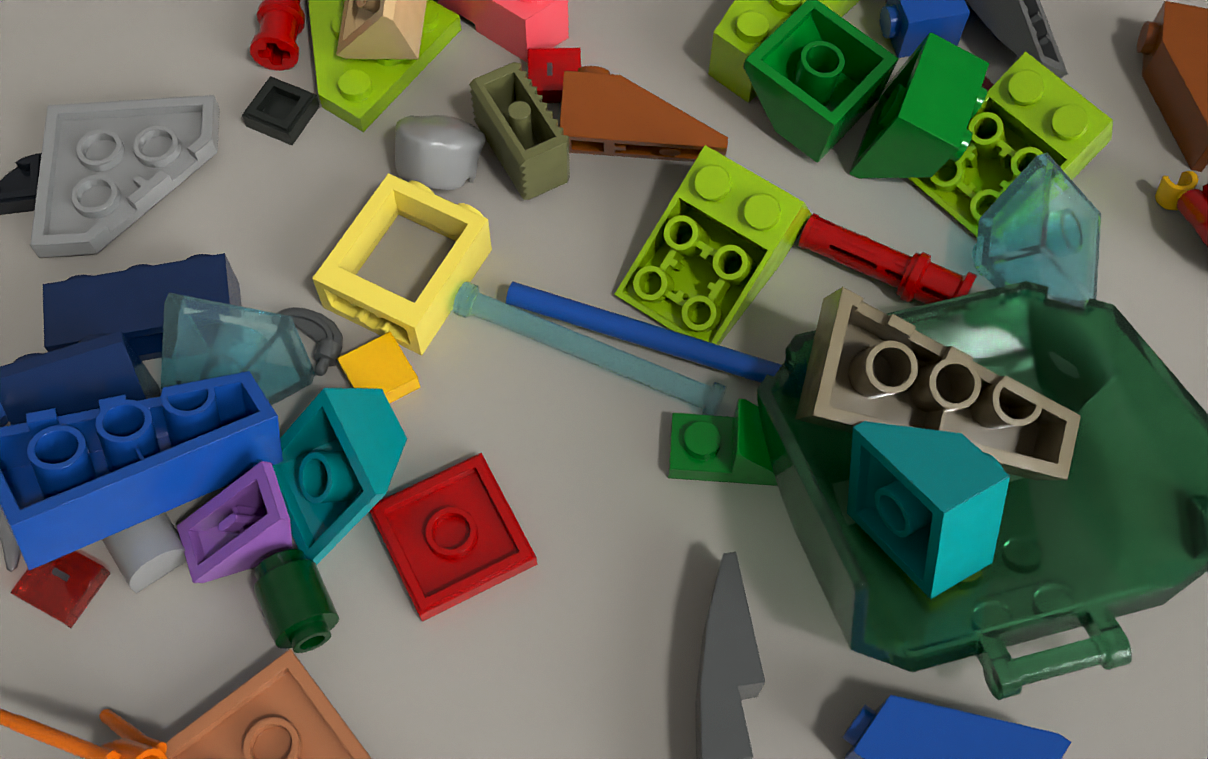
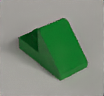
(720, 447)

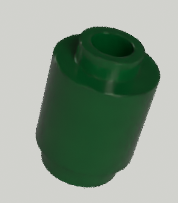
(294, 601)

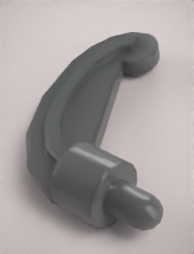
(321, 331)

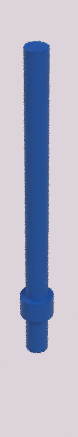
(640, 333)

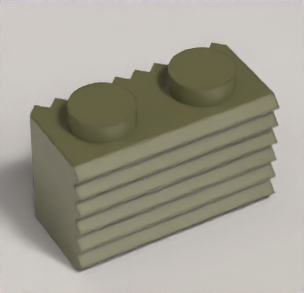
(521, 130)

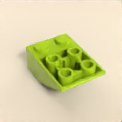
(1020, 118)
(713, 248)

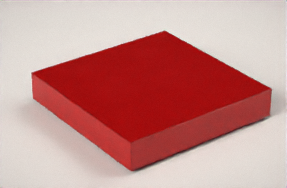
(452, 536)

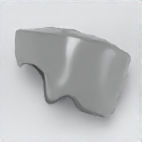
(437, 150)

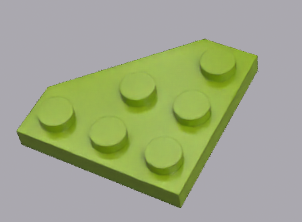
(365, 87)

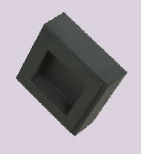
(281, 110)

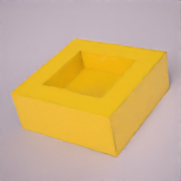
(380, 366)

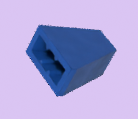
(928, 731)

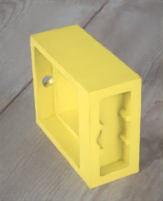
(380, 309)

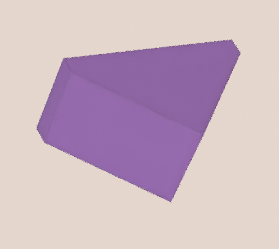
(237, 527)

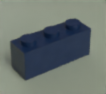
(132, 301)

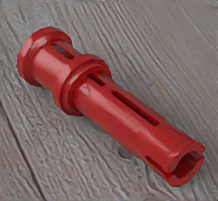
(276, 41)
(912, 276)

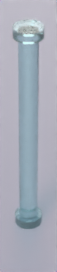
(472, 302)

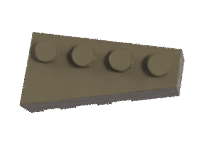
(891, 374)

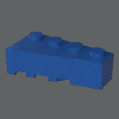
(128, 461)

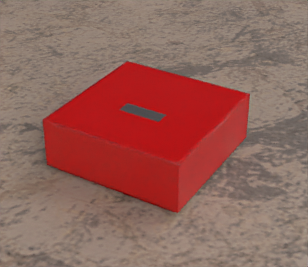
(547, 70)

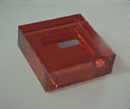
(62, 587)

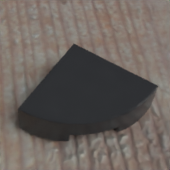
(20, 185)

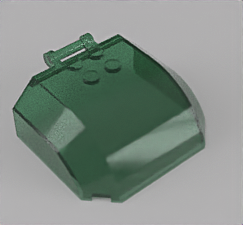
(1066, 551)

